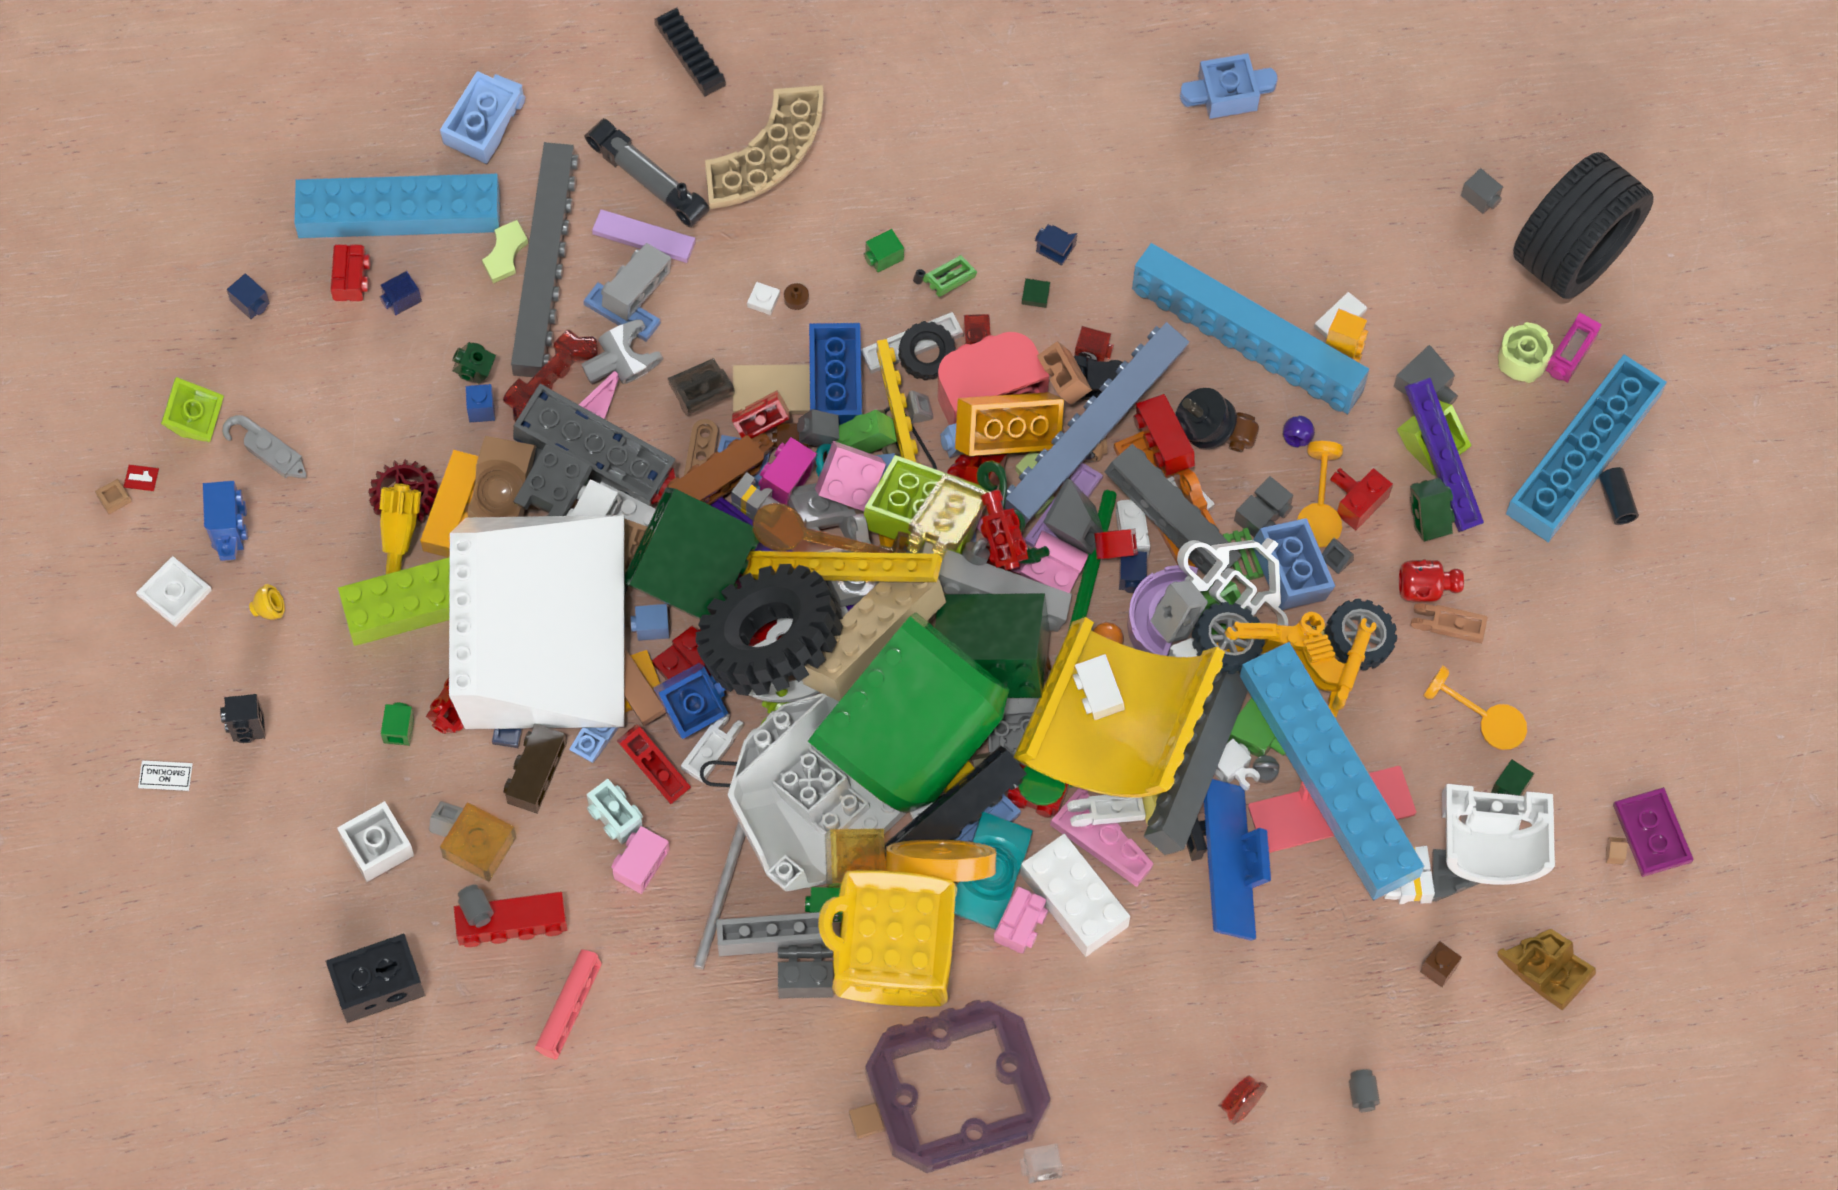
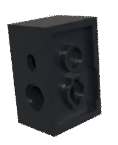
(375, 978)

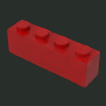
(515, 919)

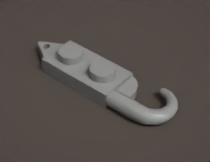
(267, 448)

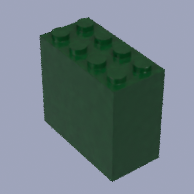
(689, 553)
(1002, 635)

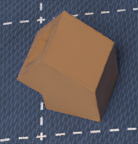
(1616, 850)

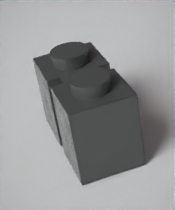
(1268, 506)

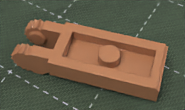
(1450, 622)

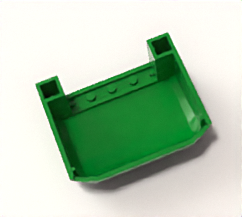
(912, 717)

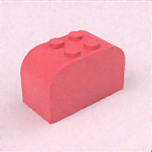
(990, 368)

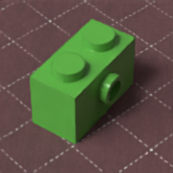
(868, 432)

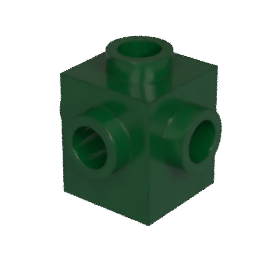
(473, 362)

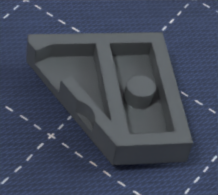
(1444, 880)

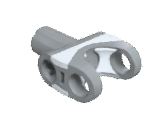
(619, 355)

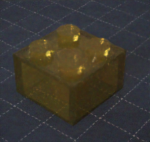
(478, 842)
(852, 851)

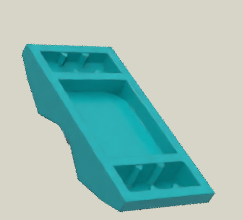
(988, 898)

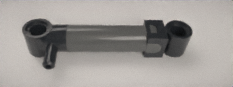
(619, 151)

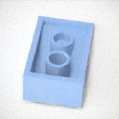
(480, 117)

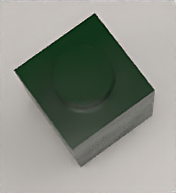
(1513, 780)

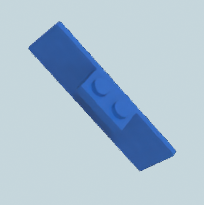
(1235, 860)

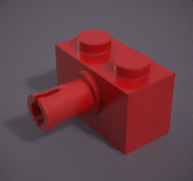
(1362, 496)

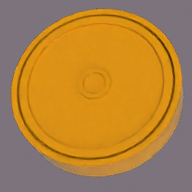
(942, 859)

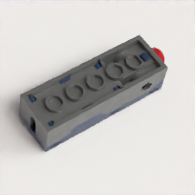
(612, 452)

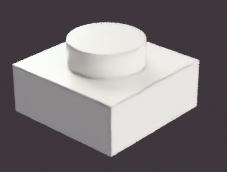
(763, 298)

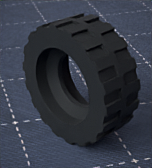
(921, 331)

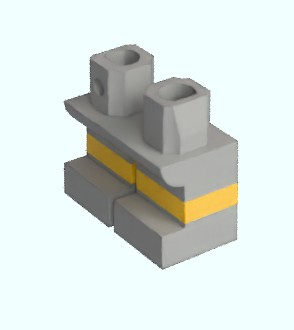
(749, 498)

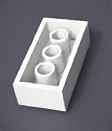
(1075, 895)

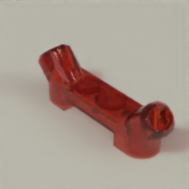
(568, 349)

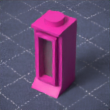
(1573, 348)

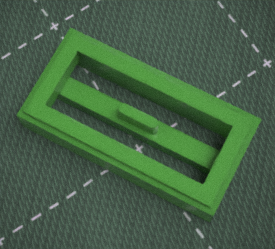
(950, 285)
(1237, 537)

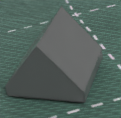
(1337, 556)

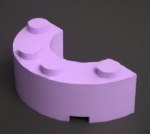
(1142, 608)

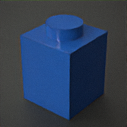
(480, 403)

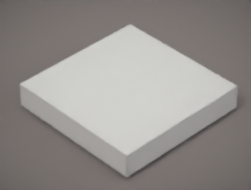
(174, 591)

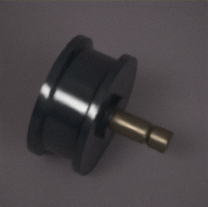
(1206, 418)

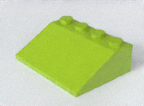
(901, 495)

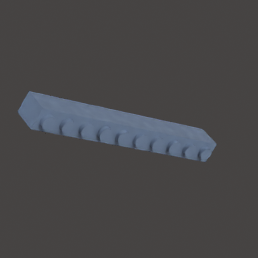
(1096, 422)

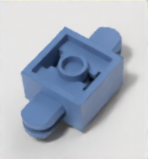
(1224, 76)

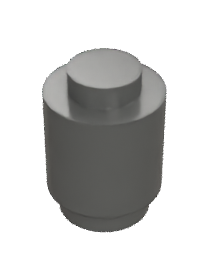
(475, 906)
(1364, 1090)

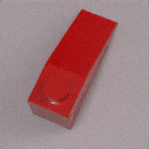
(653, 763)

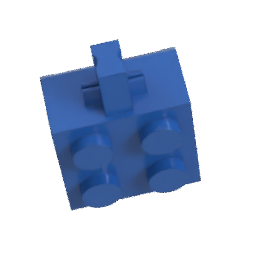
(224, 518)
(691, 700)

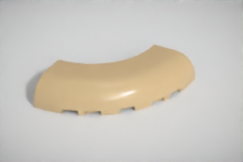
(771, 153)

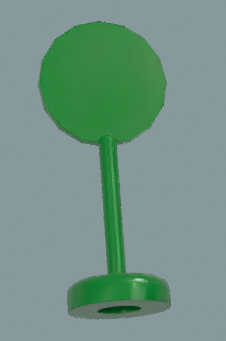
(1040, 788)

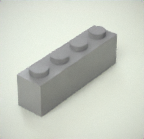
(767, 933)

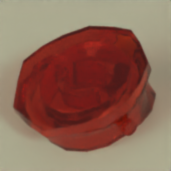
(1242, 1099)

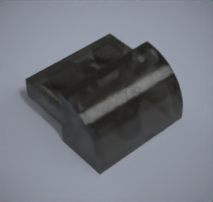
(701, 386)

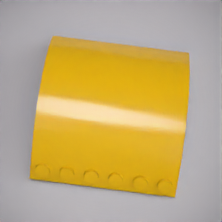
(1132, 749)

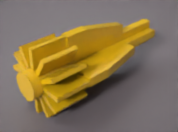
(397, 522)

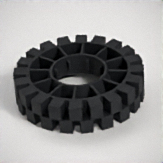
(777, 595)

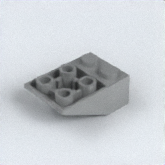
(1013, 725)

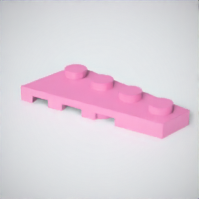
(1105, 843)

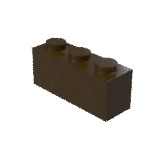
(535, 768)

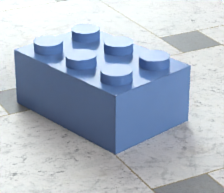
(1301, 563)

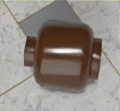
(1244, 433)

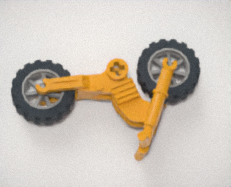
(1248, 638)

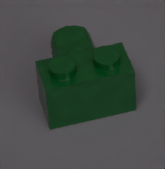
(1432, 509)

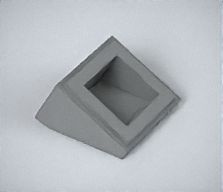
(444, 818)

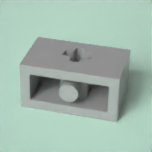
(1178, 611)

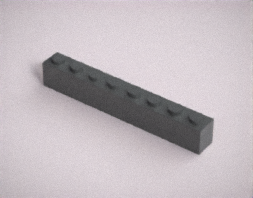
(1179, 806)

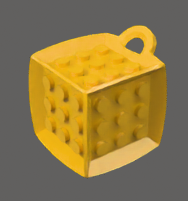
(891, 937)

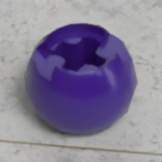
(1298, 431)

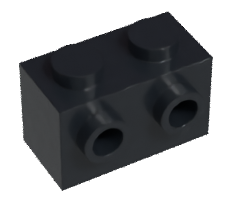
(243, 718)

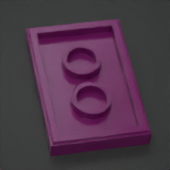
(1653, 832)

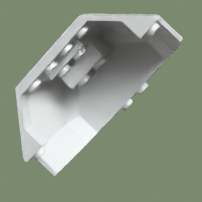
(794, 795)

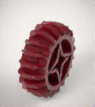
(398, 474)

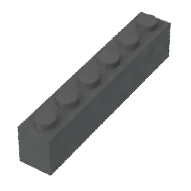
(1166, 506)

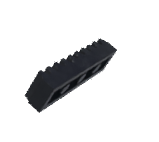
(690, 52)

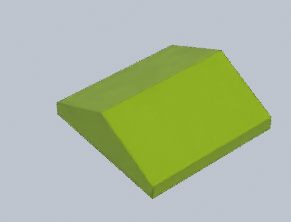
(192, 410)

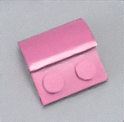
(1060, 567)

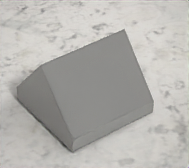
(918, 407)

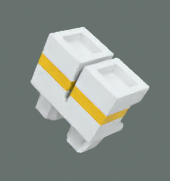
(1418, 889)

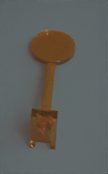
(783, 529)

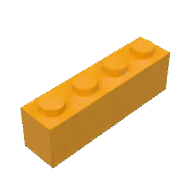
(450, 503)

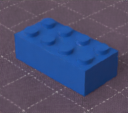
(835, 369)

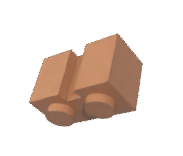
(1065, 372)

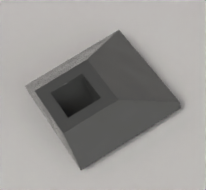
(1074, 518)

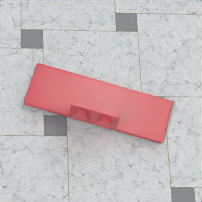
(1296, 819)

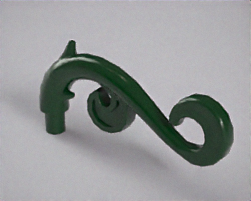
(983, 479)

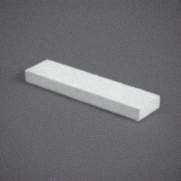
(948, 321)

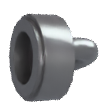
(976, 552)
(1267, 768)

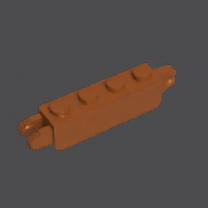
(724, 469)

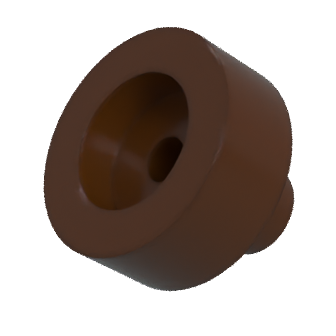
(796, 296)

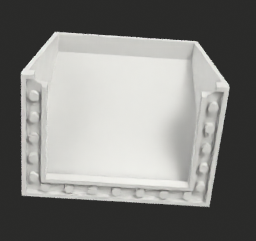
(537, 622)

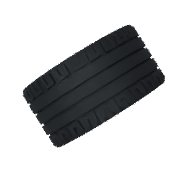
(1583, 225)

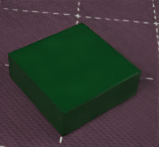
(1035, 293)

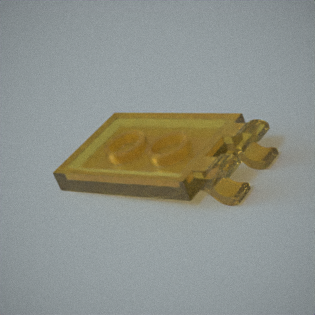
(946, 516)

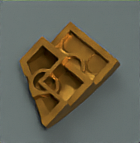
(1549, 967)

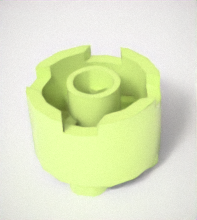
(1525, 352)

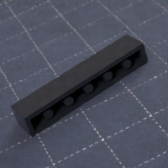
(965, 800)

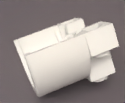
(1488, 839)

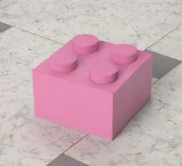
(849, 476)

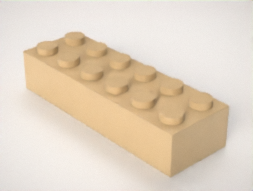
(869, 629)

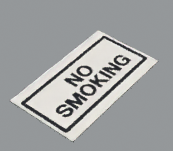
(165, 775)

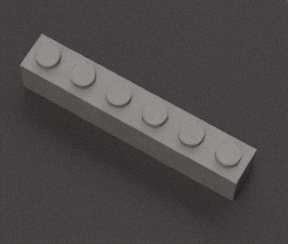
(963, 577)

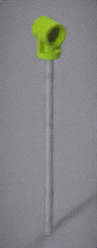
(720, 896)

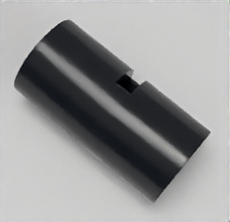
(1618, 496)

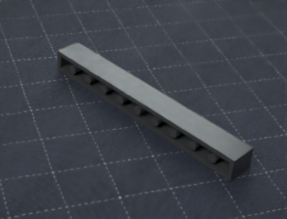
(544, 259)

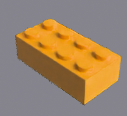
(1008, 423)

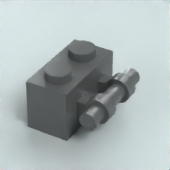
(805, 978)

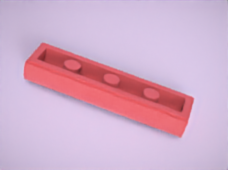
(568, 1004)

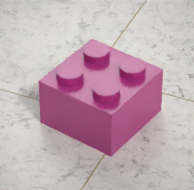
(790, 469)

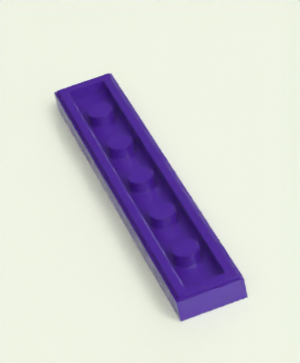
(1444, 452)

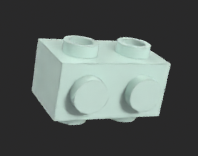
(612, 808)

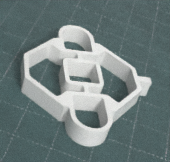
(1221, 554)

